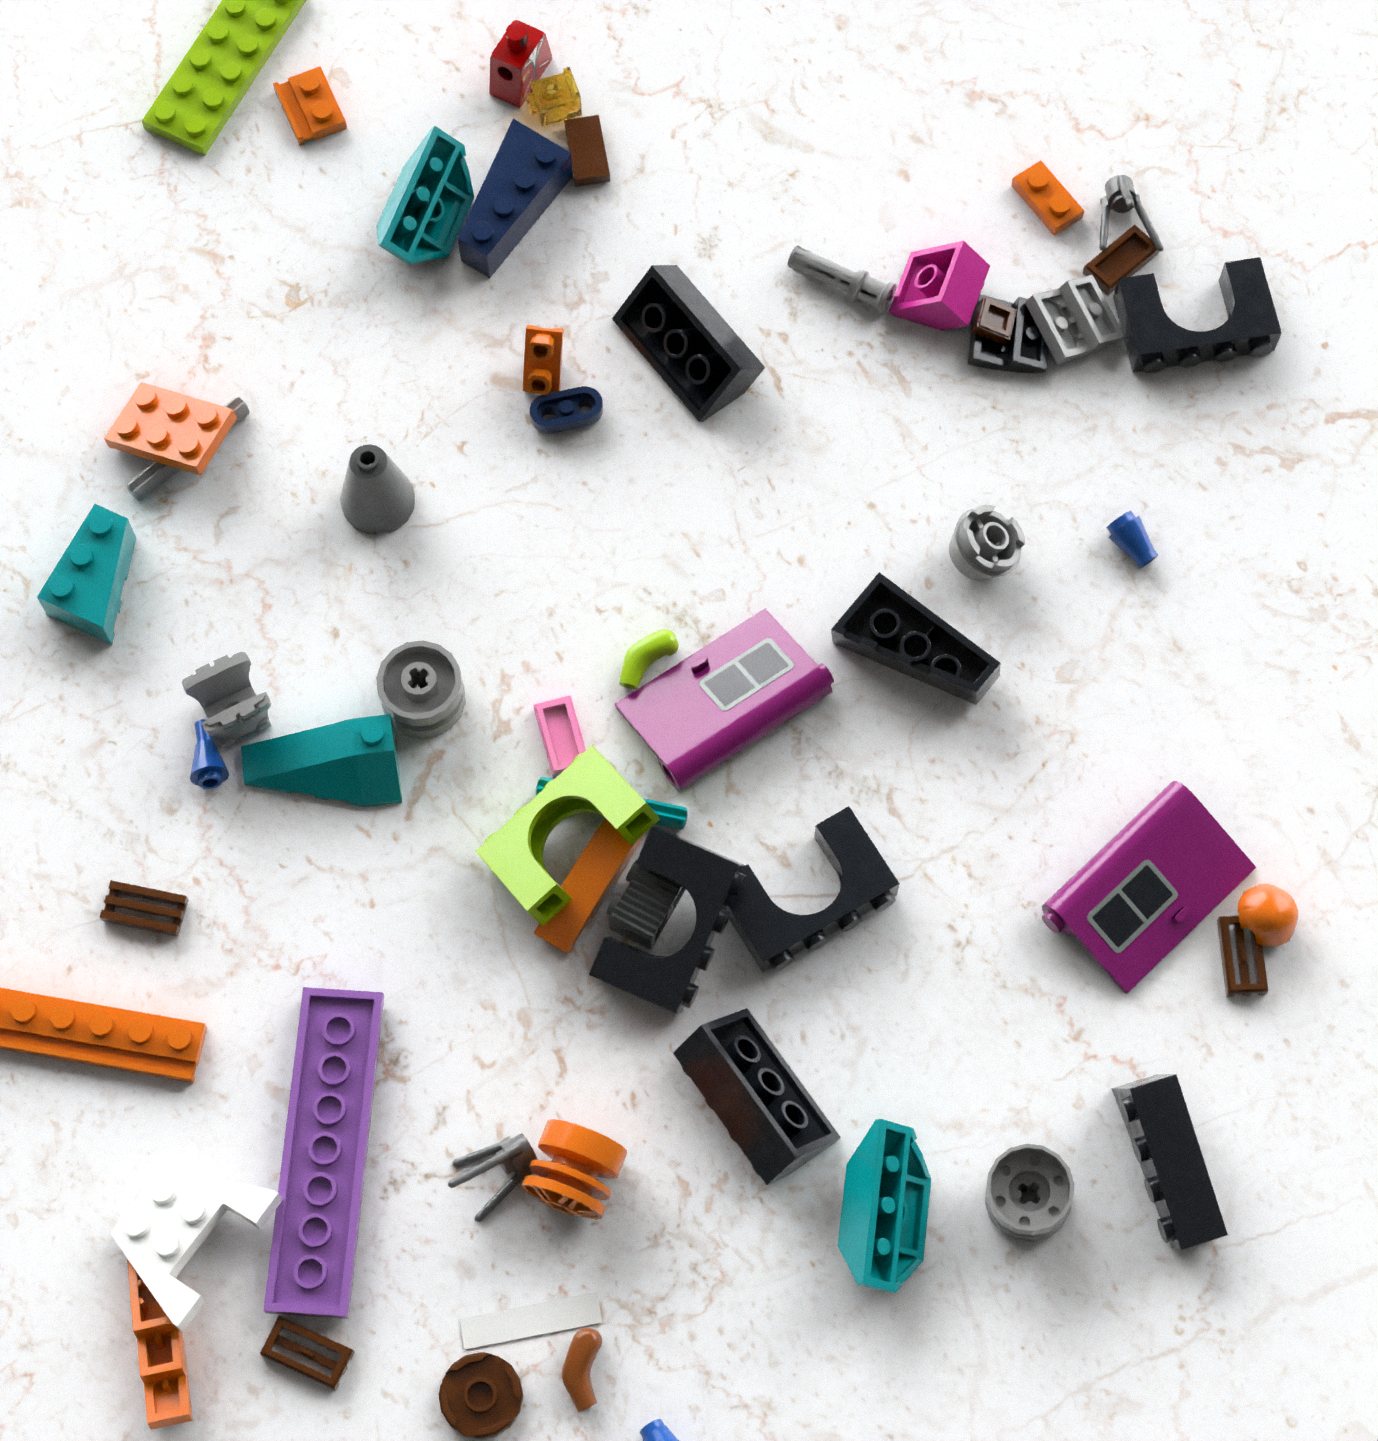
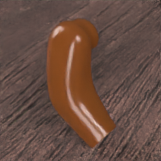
(578, 1366)

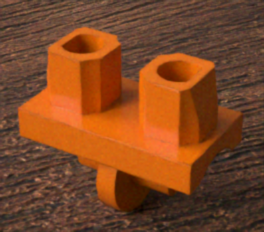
(542, 360)

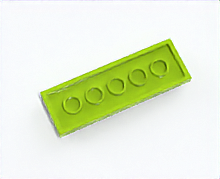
(219, 70)

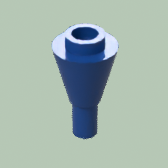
(207, 766)

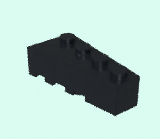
(1170, 1160)

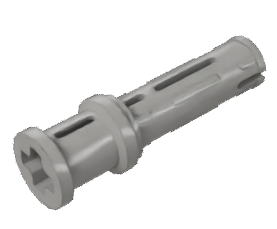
(856, 284)

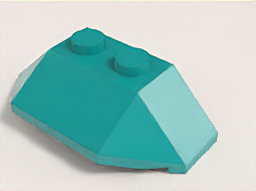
(427, 201)
(885, 1207)

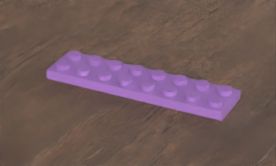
(324, 1154)

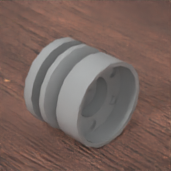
(1028, 1169)

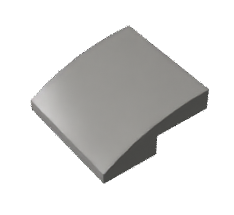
(1074, 319)

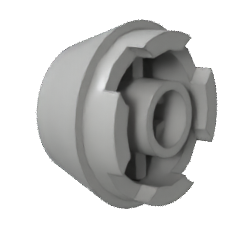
(986, 543)

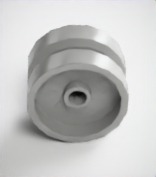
(421, 689)

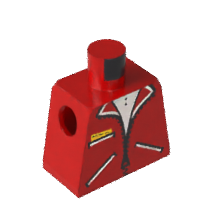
(519, 53)

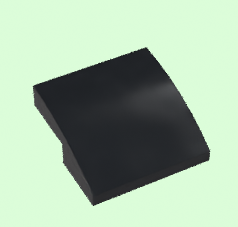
(1023, 352)

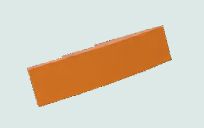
(588, 885)
(160, 1358)

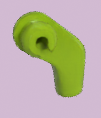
(644, 653)

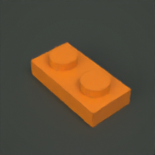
(1047, 197)

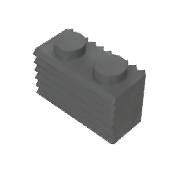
(644, 905)

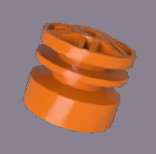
(577, 1161)

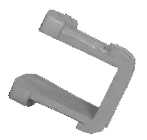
(225, 686)

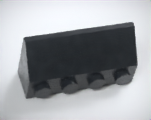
(687, 341)
(755, 1095)

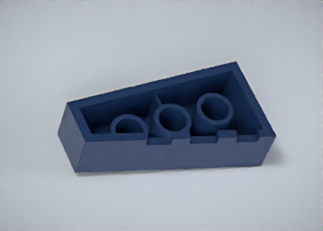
(514, 195)

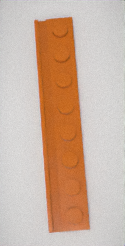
(100, 1035)

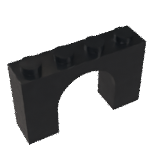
(1159, 343)
(710, 882)
(864, 885)

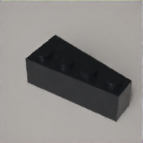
(912, 639)

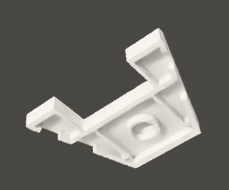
(173, 1222)

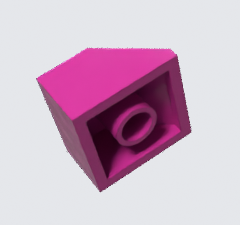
(940, 286)

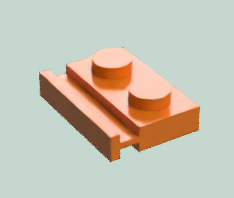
(310, 106)

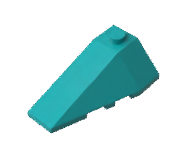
(335, 761)

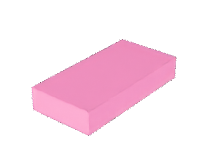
(559, 732)

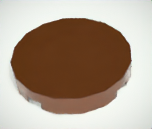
(481, 1395)

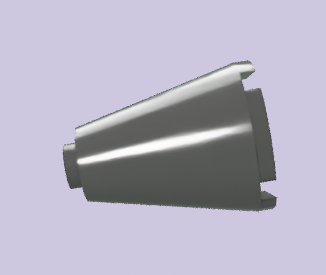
(376, 492)

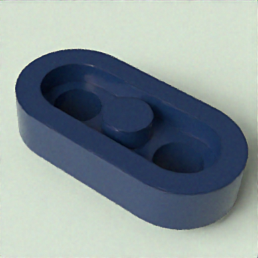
(565, 408)

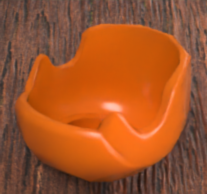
(1268, 913)

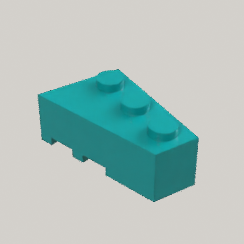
(91, 575)

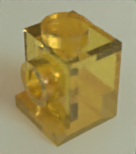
(554, 98)

